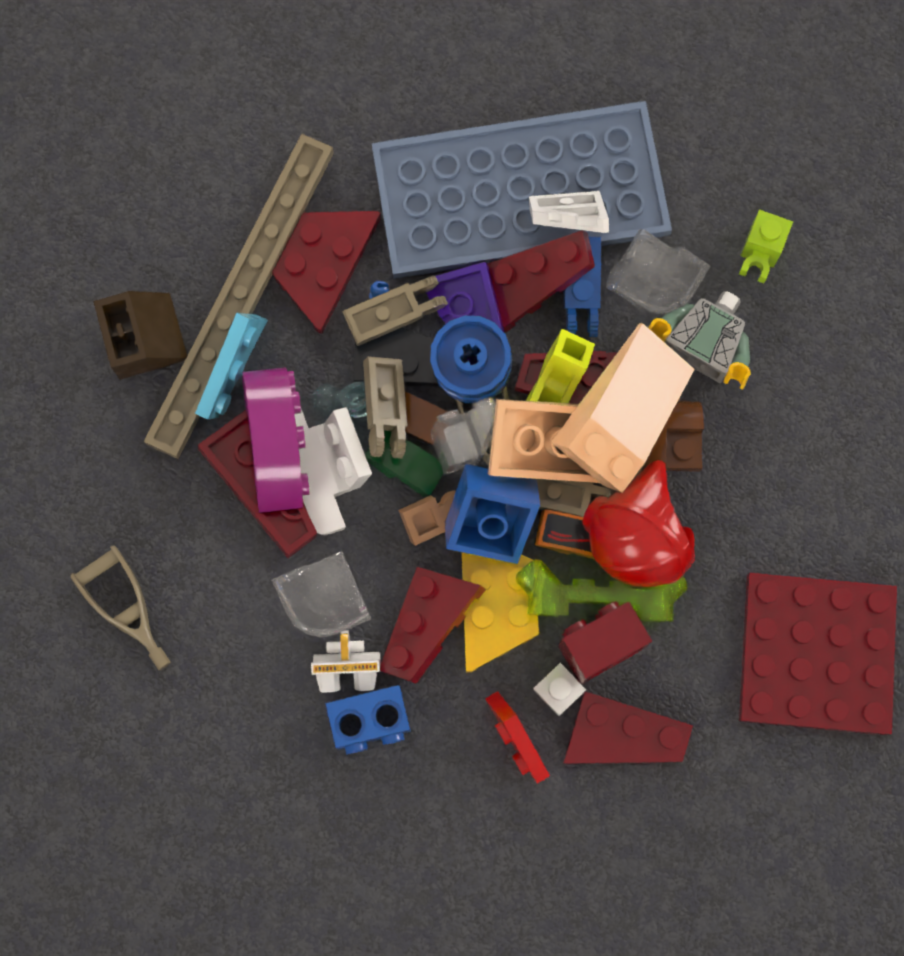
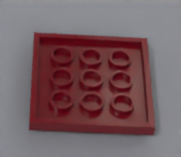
(818, 654)

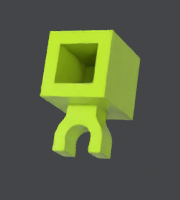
(764, 243)

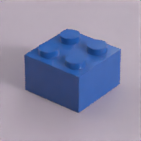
(491, 514)

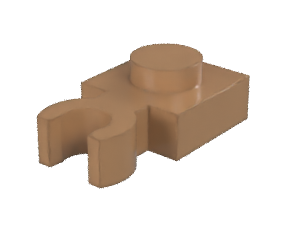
(426, 517)

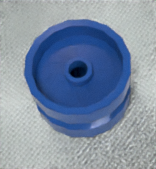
(468, 338)

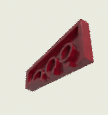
(232, 458)

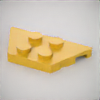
(500, 615)

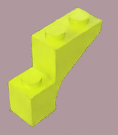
(562, 369)

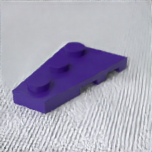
(468, 294)

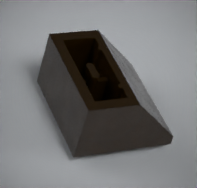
(140, 332)

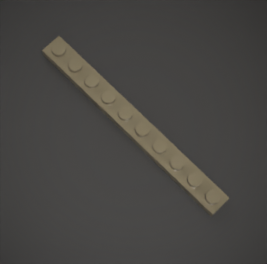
(240, 292)

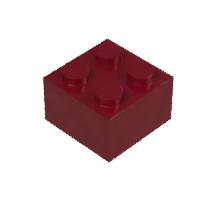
(604, 642)

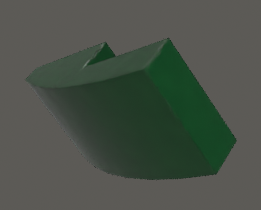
(415, 469)

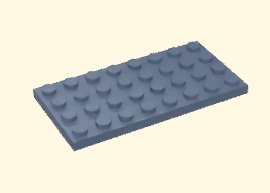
(468, 190)

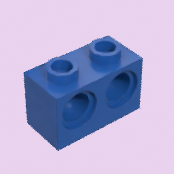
(367, 708)

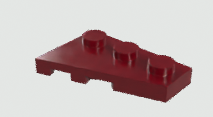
(537, 273)
(624, 734)

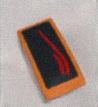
(563, 533)

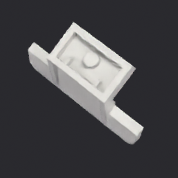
(333, 467)

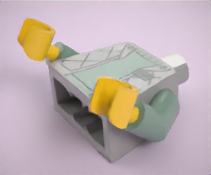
(708, 338)

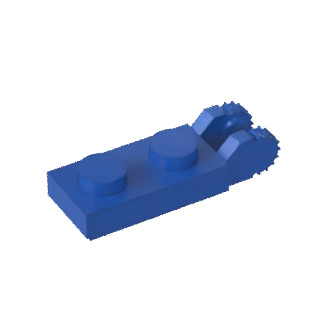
(585, 294)

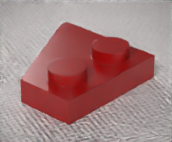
(512, 732)

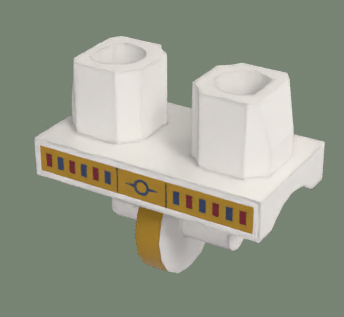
(330, 666)

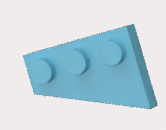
(230, 364)

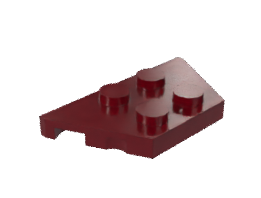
(322, 260)

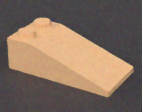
(625, 410)
(523, 442)

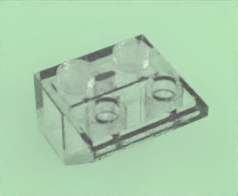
(463, 437)

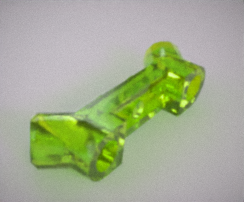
(552, 598)

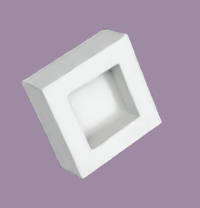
(559, 689)

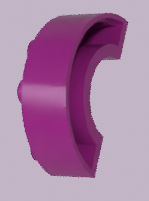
(275, 439)

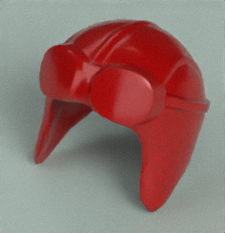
(638, 532)

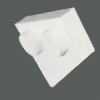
(570, 211)

